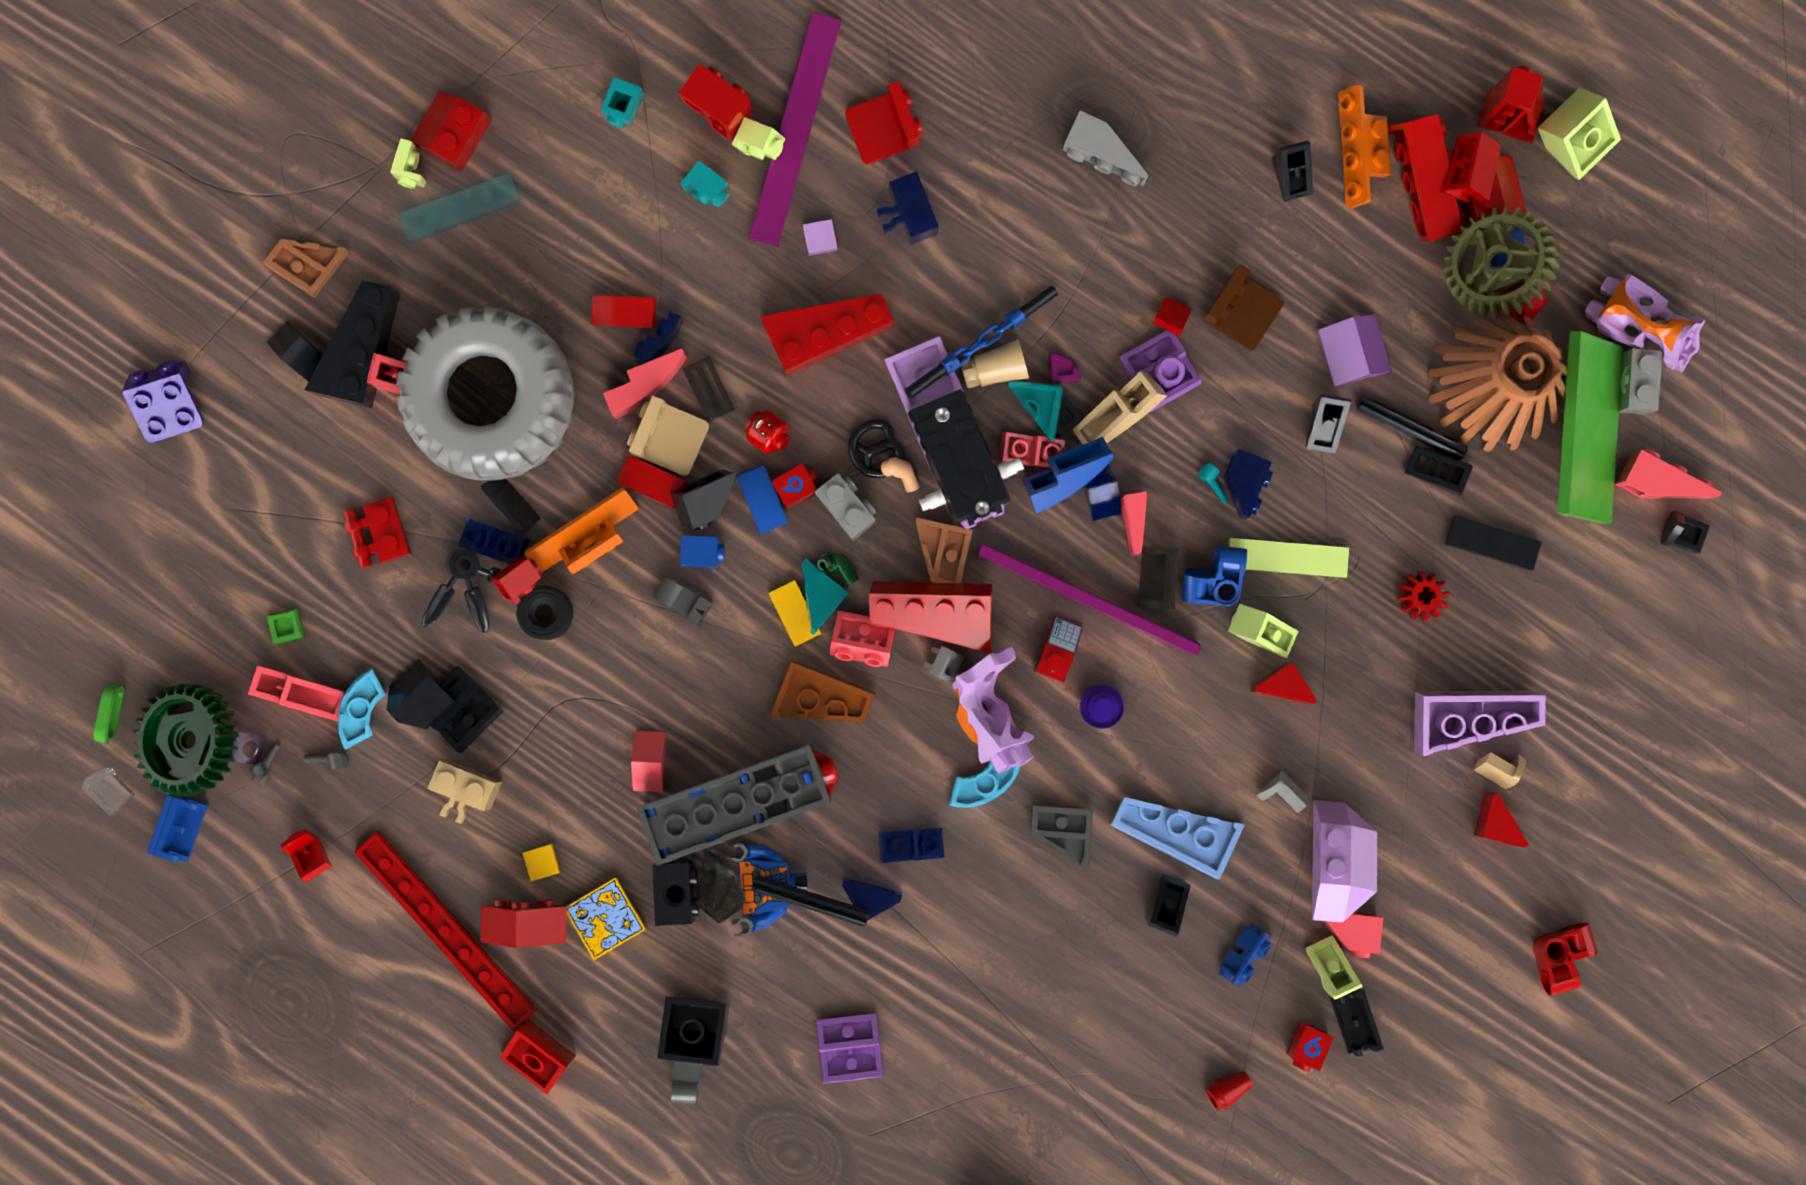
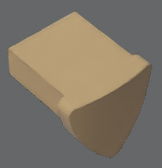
(1501, 771)

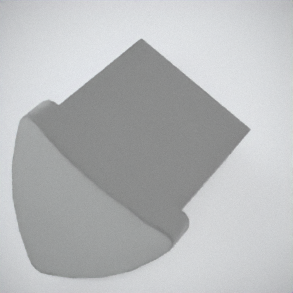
(1286, 789)

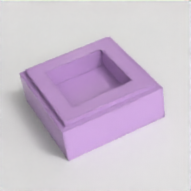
(820, 237)

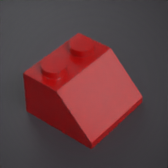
(451, 129)
(1504, 193)

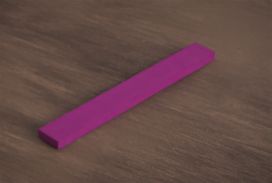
(796, 128)
(1089, 600)

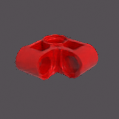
(1558, 971)

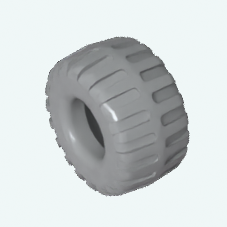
(532, 424)

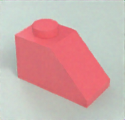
(1359, 933)

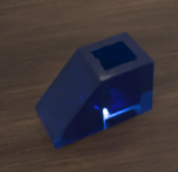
(1244, 481)

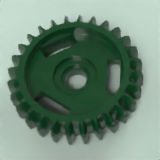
(166, 735)

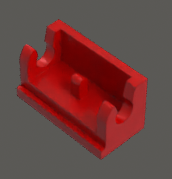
(1473, 167)

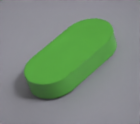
(109, 713)

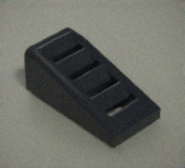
(1442, 460)

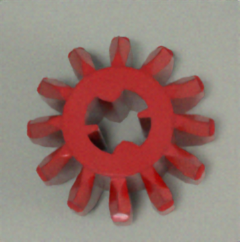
(1426, 607)

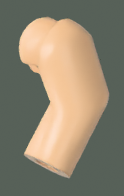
(901, 469)

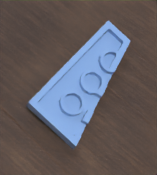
(1189, 837)

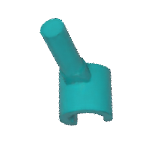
(1207, 475)

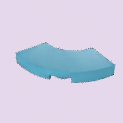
(357, 707)
(981, 787)

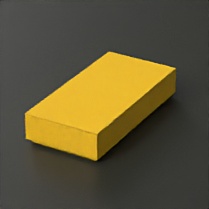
(793, 612)

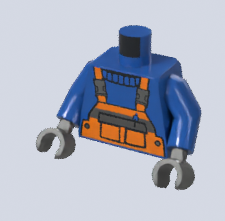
(766, 862)

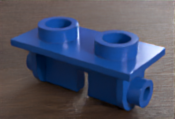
(1241, 965)

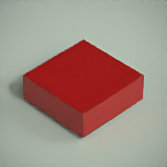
(1172, 316)

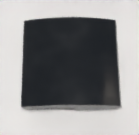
(469, 714)

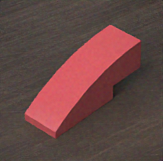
(645, 382)
(295, 692)

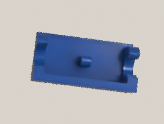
(177, 828)

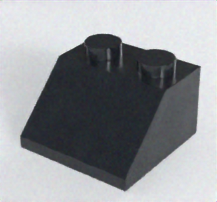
(693, 1030)

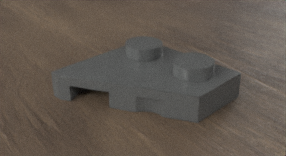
(1064, 830)

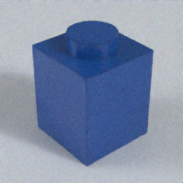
(701, 552)

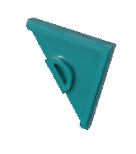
(1041, 402)
(821, 595)

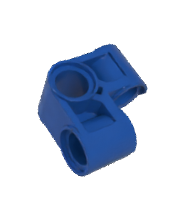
(1202, 585)

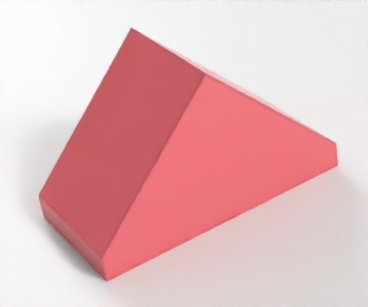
(384, 373)
(648, 761)

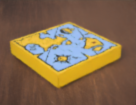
(605, 918)

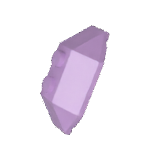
(1342, 861)

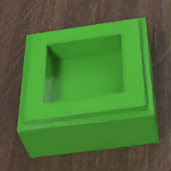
(285, 626)

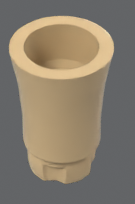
(996, 366)

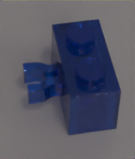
(912, 207)

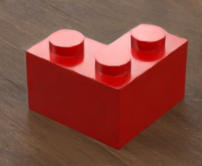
(717, 100)
(523, 925)

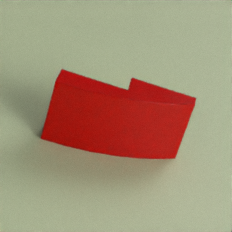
(623, 311)
(649, 481)

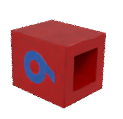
(796, 485)
(1309, 1047)

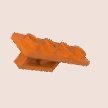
(1363, 146)
(585, 536)

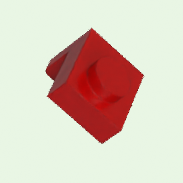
(307, 854)

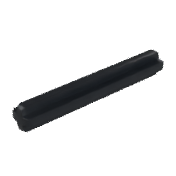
(1411, 427)
(810, 900)

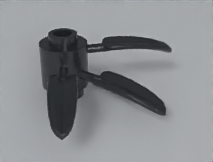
(473, 595)

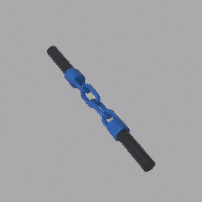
(951, 363)

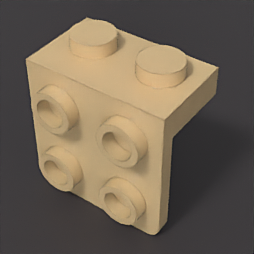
(668, 436)

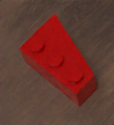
(1514, 105)

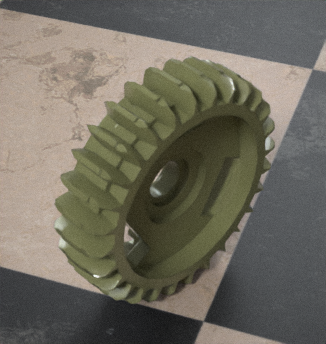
(1523, 264)

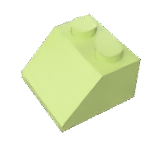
(1580, 132)

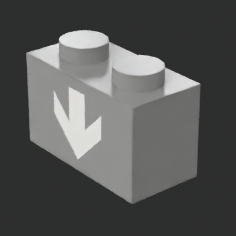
(1640, 381)

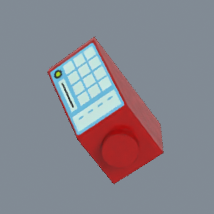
(1059, 650)

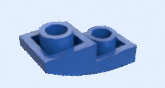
(761, 499)

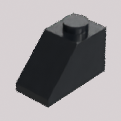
(703, 499)

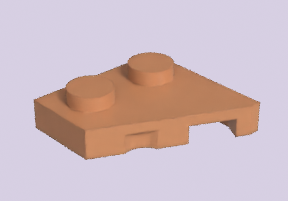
(305, 264)
(943, 549)

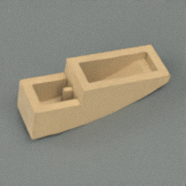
(1121, 409)

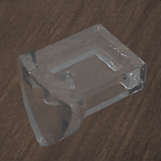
(107, 790)

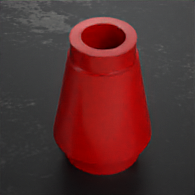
(1228, 1090)

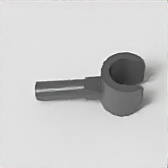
(336, 760)
(261, 768)

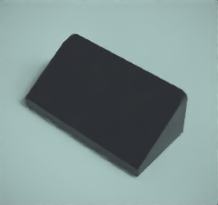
(511, 504)

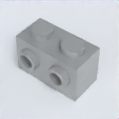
(845, 507)

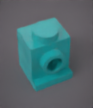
(621, 93)
(706, 185)

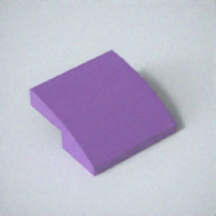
(1145, 356)
(849, 1048)

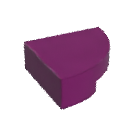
(1062, 369)

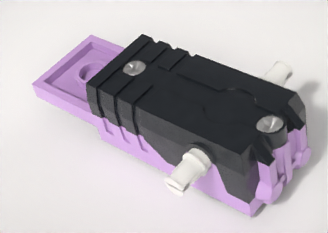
(951, 440)

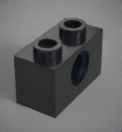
(665, 908)

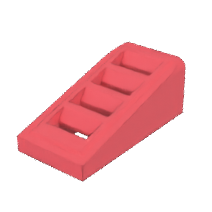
(1134, 513)

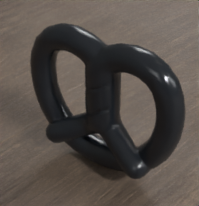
(873, 450)

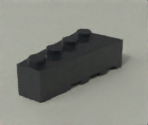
(360, 334)

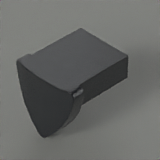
(1684, 532)

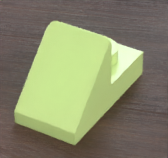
(1333, 967)

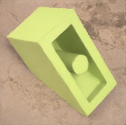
(1263, 630)

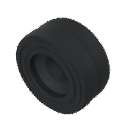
(561, 618)

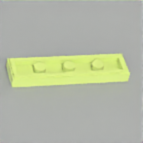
(1294, 557)

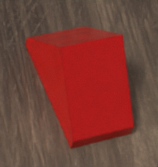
(1285, 684)
(1497, 822)

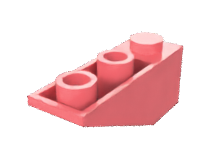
(1653, 478)

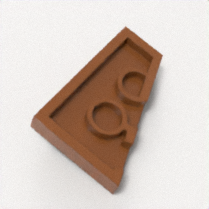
(820, 696)

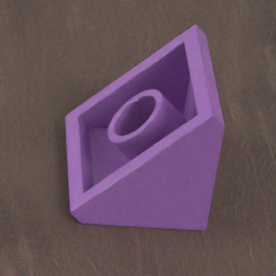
(1354, 350)

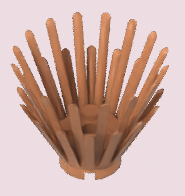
(1501, 380)

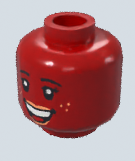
(767, 432)

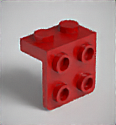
(884, 125)

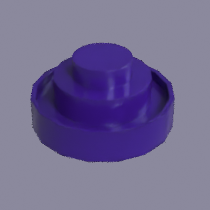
(1101, 706)

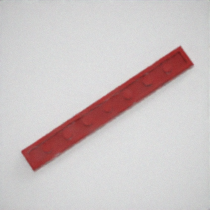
(445, 930)

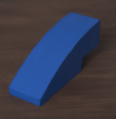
(1067, 474)

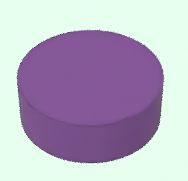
(1169, 370)

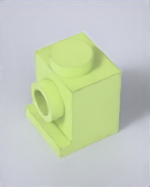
(758, 140)

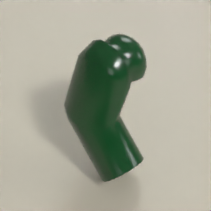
(837, 564)

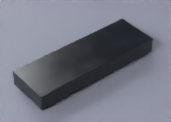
(1493, 543)

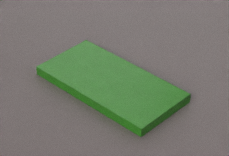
(1590, 428)

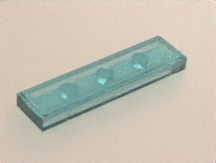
(460, 208)

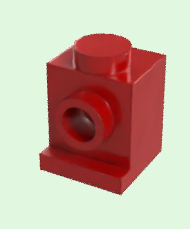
(517, 579)

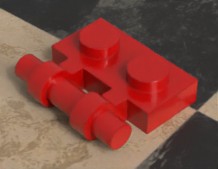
(386, 531)

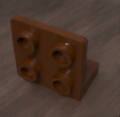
(1243, 310)

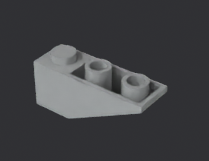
(1098, 144)

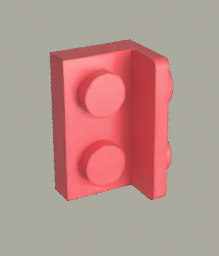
(861, 640)

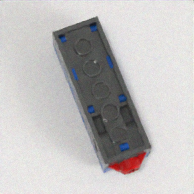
(738, 803)

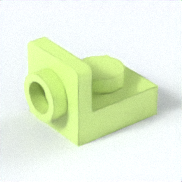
(405, 160)

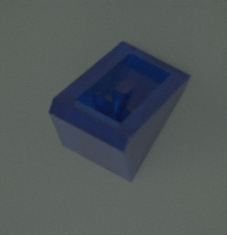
(1103, 495)
(870, 896)

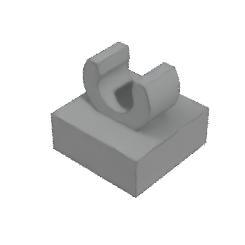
(946, 664)

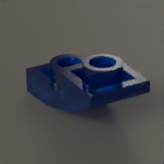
(654, 348)
(492, 542)
(911, 845)

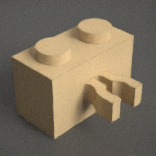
(463, 786)

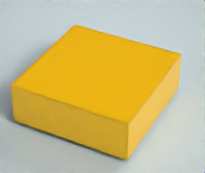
(541, 862)

